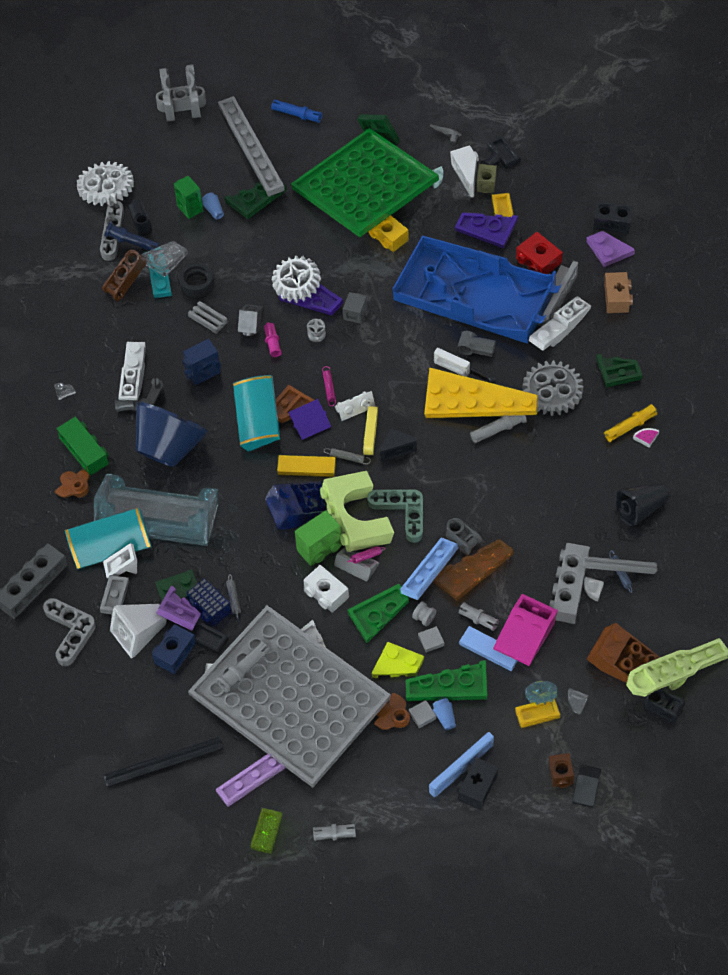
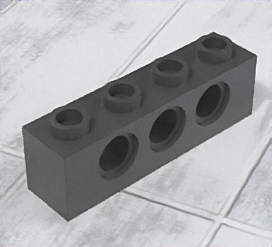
(41, 578)

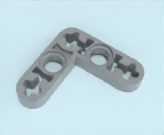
(76, 628)

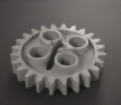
(553, 387)

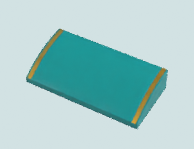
(256, 412)
(105, 537)

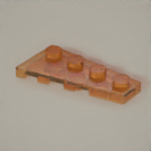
(465, 575)

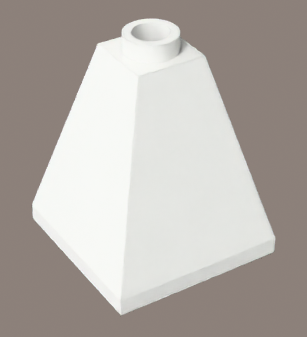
(135, 626)

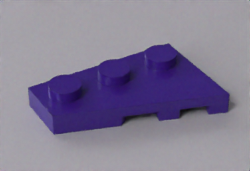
(490, 229)
(323, 301)

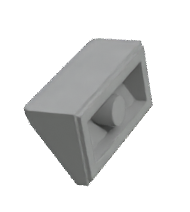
(362, 570)

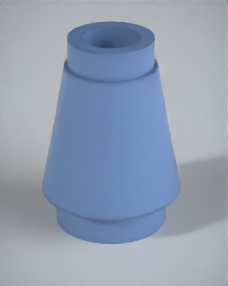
(212, 204)
(444, 712)

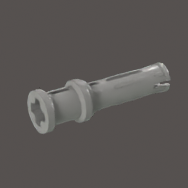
(505, 422)
(236, 672)

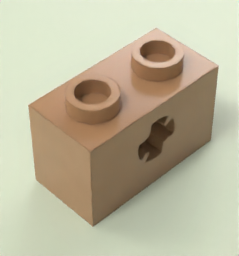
(617, 292)

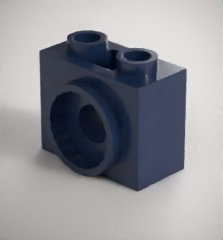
(201, 362)

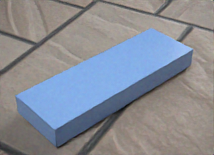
(483, 646)

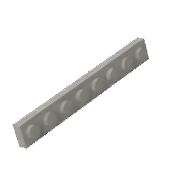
(251, 146)

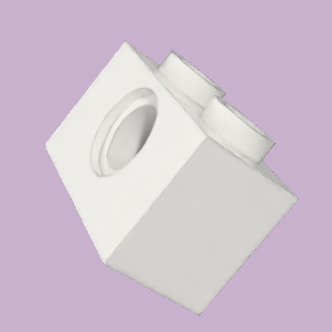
(322, 579)

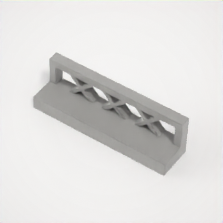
(566, 277)

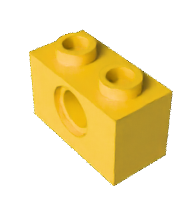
(390, 233)

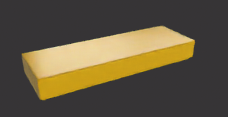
(306, 466)

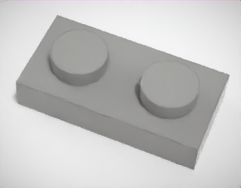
(114, 593)

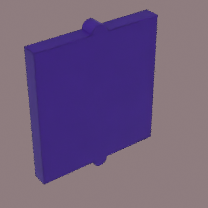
(309, 419)

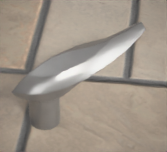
(453, 134)

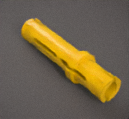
(636, 419)

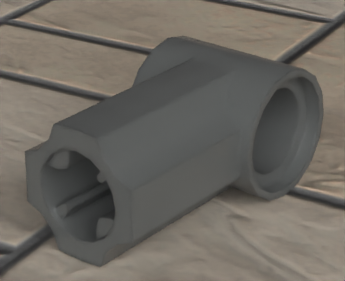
(470, 343)

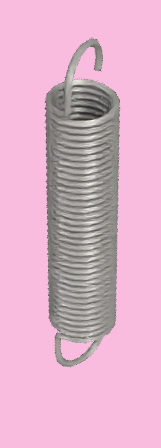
(347, 455)
(233, 596)

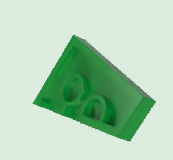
(377, 611)

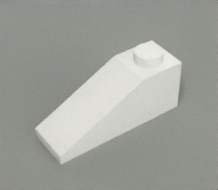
(465, 165)

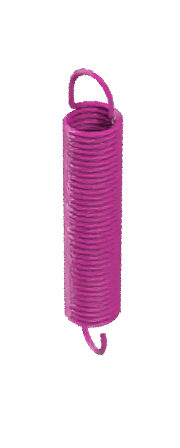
(329, 386)
(366, 554)

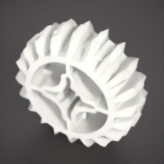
(285, 282)

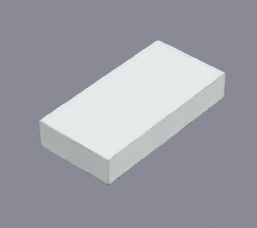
(451, 362)

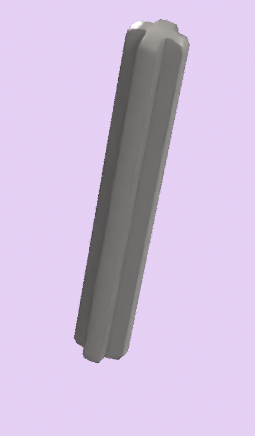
(619, 565)

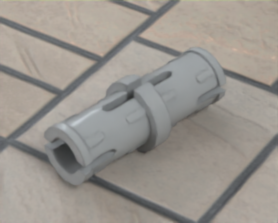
(478, 616)
(334, 832)

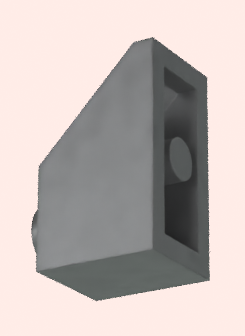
(250, 319)

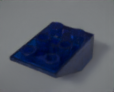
(295, 503)

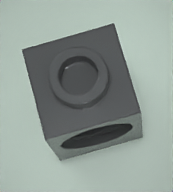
(355, 307)

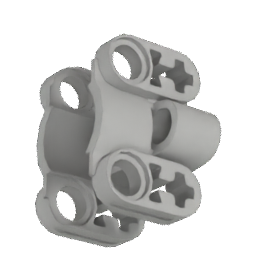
(180, 98)

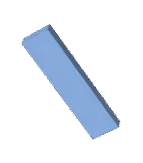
(429, 568)
(461, 764)

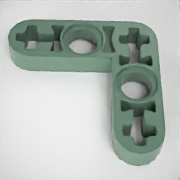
(411, 507)

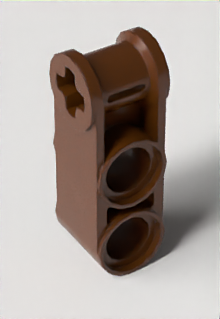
(116, 279)

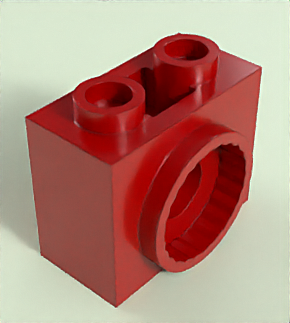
(539, 254)

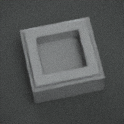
(431, 639)
(422, 714)

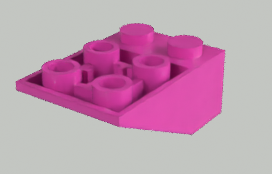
(526, 629)

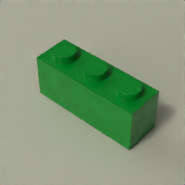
(83, 445)

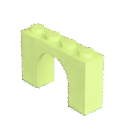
(354, 532)

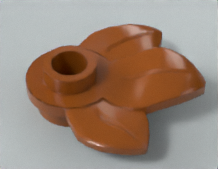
(74, 484)
(391, 711)

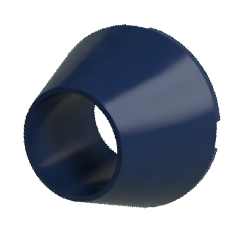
(164, 434)

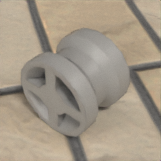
(313, 326)
(424, 613)

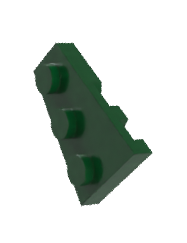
(252, 200)

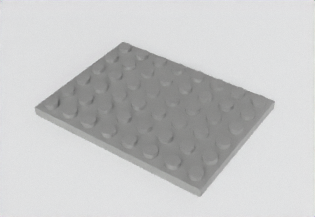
(295, 700)

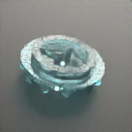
(534, 691)

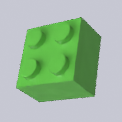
(318, 538)

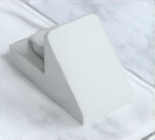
(121, 561)

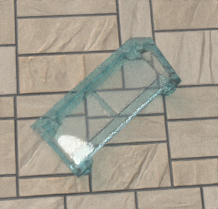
(165, 514)

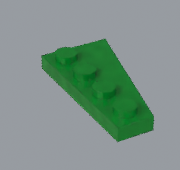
(457, 684)

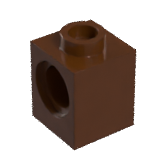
(561, 762)

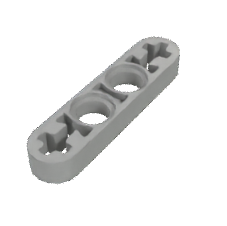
(112, 243)

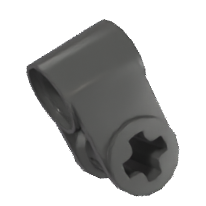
(465, 537)

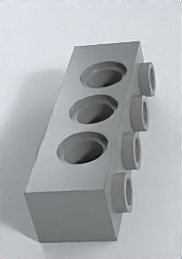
(571, 555)

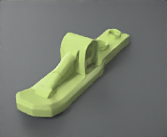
(675, 668)

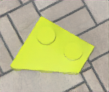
(397, 662)

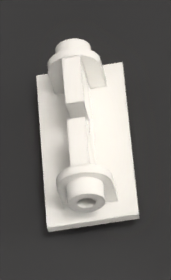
(355, 406)

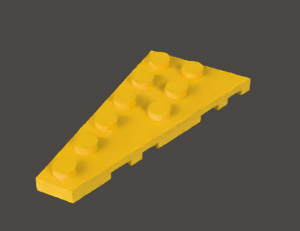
(467, 397)

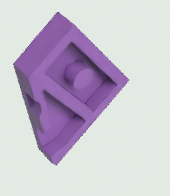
(608, 248)
(178, 610)

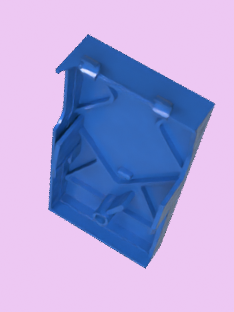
(475, 288)

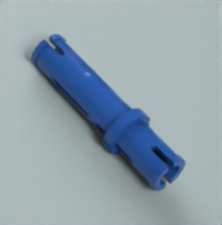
(302, 112)

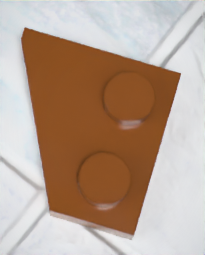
(288, 401)

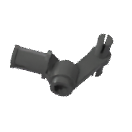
(157, 388)

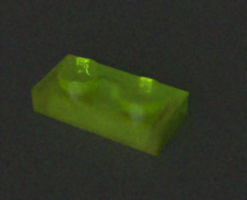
(266, 830)

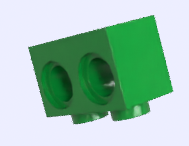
(188, 197)

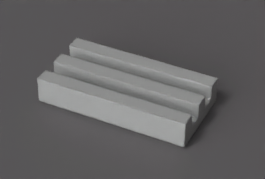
(210, 315)

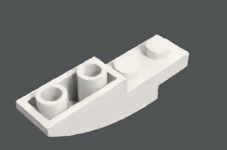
(561, 324)
(133, 371)

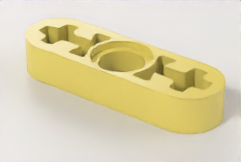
(370, 431)

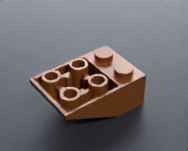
(619, 652)

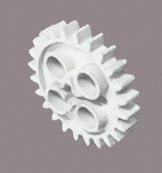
(105, 183)

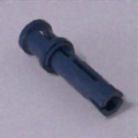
(123, 235)

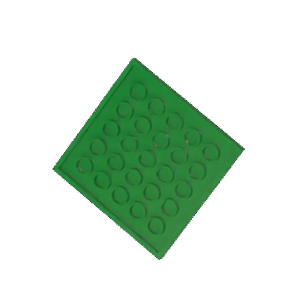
(364, 182)

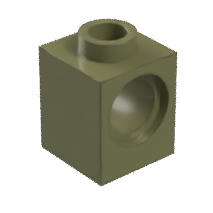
(486, 178)

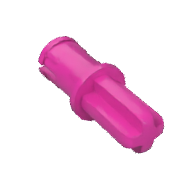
(272, 339)

